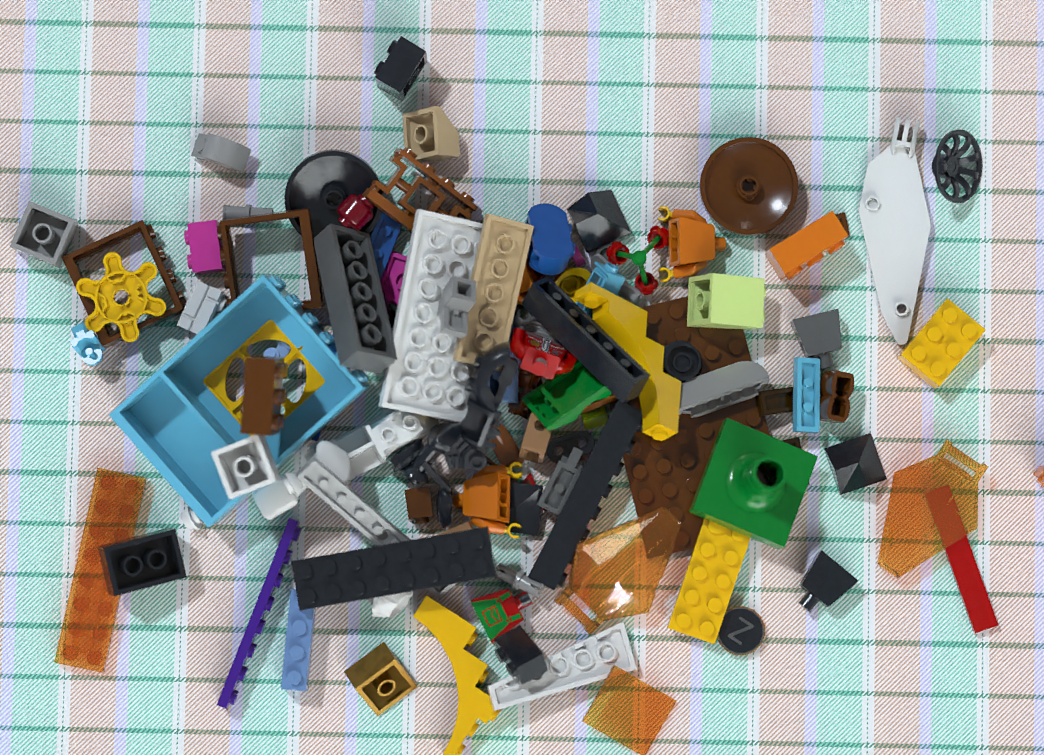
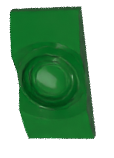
(565, 396)

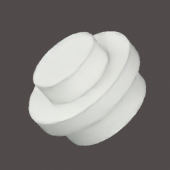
(190, 519)

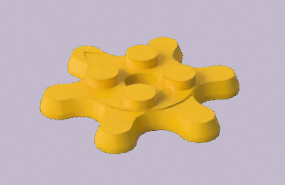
(105, 290)

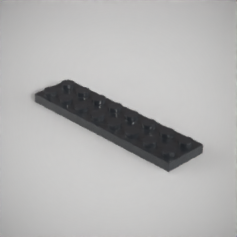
(394, 568)

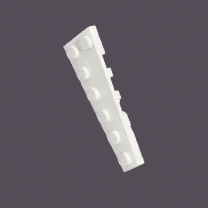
(572, 667)

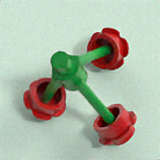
(619, 254)

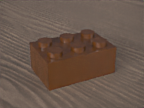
(263, 395)

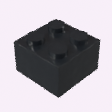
(400, 68)

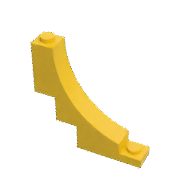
(627, 327)

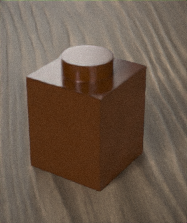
(419, 504)

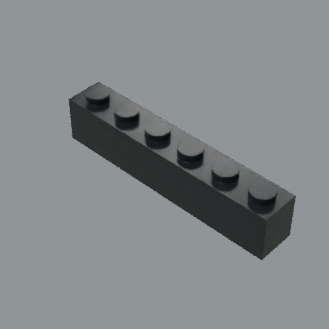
(585, 340)

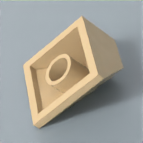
(430, 135)

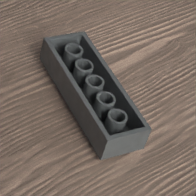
(354, 299)

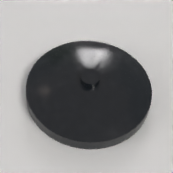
(324, 183)

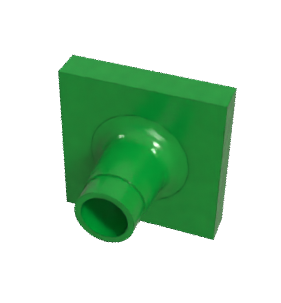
(736, 498)

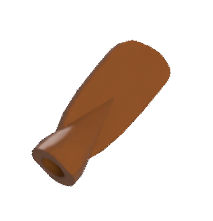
(506, 448)

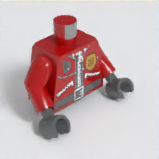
(539, 353)

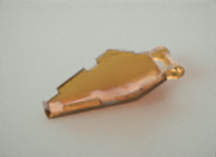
(929, 509)
(620, 568)

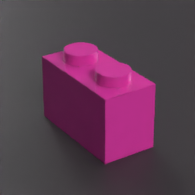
(204, 247)

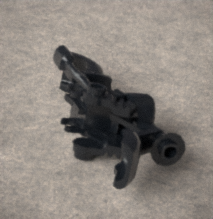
(467, 441)

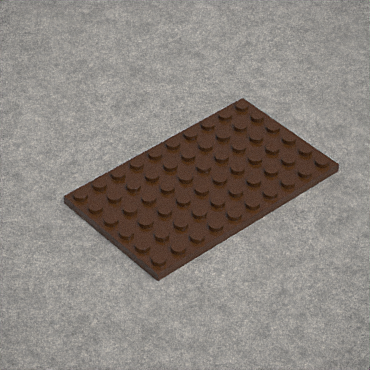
(671, 469)

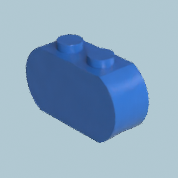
(550, 240)

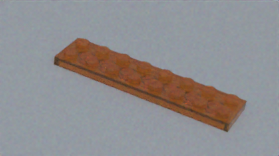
(90, 608)

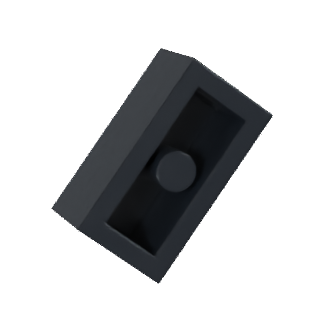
(520, 655)

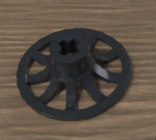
(950, 166)

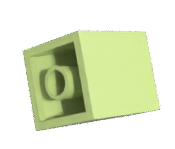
(726, 301)

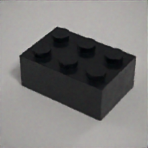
(141, 561)

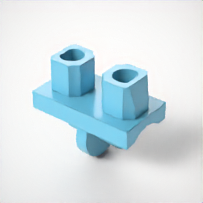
(87, 345)

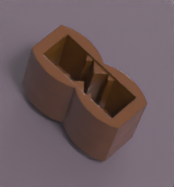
(835, 393)

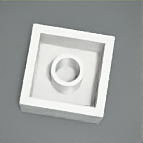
(246, 466)

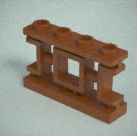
(432, 183)

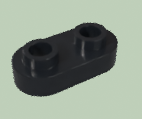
(567, 443)

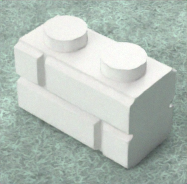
(201, 307)

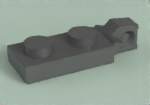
(561, 482)

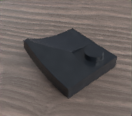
(525, 508)

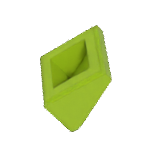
(594, 418)

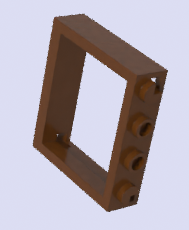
(228, 257)
(71, 262)

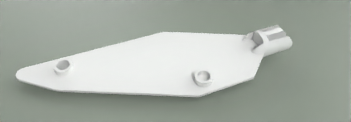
(895, 228)

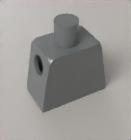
(819, 336)

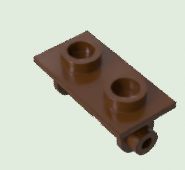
(527, 382)

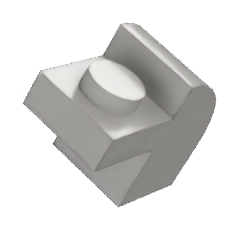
(221, 152)
(454, 306)

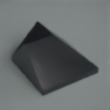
(598, 219)
(855, 464)

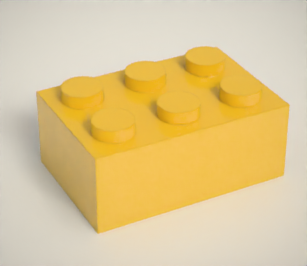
(941, 343)

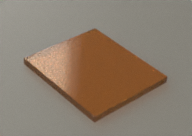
(629, 710)

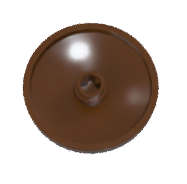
(748, 186)

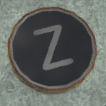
(741, 631)

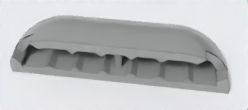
(721, 388)

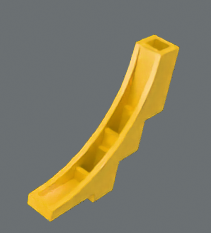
(454, 635)

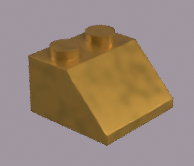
(380, 679)

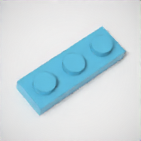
(806, 395)

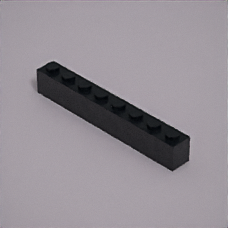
(586, 495)

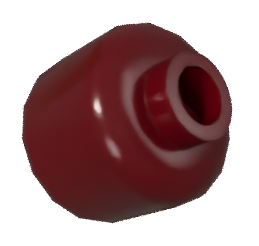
(355, 212)

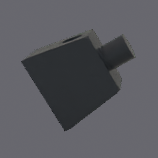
(824, 582)

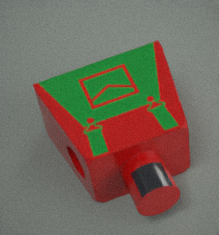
(500, 611)

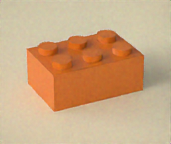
(807, 246)

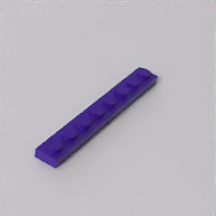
(256, 623)

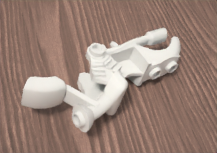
(348, 456)

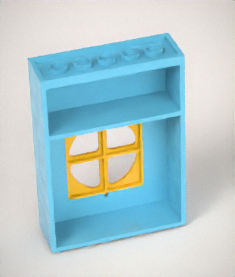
(185, 404)

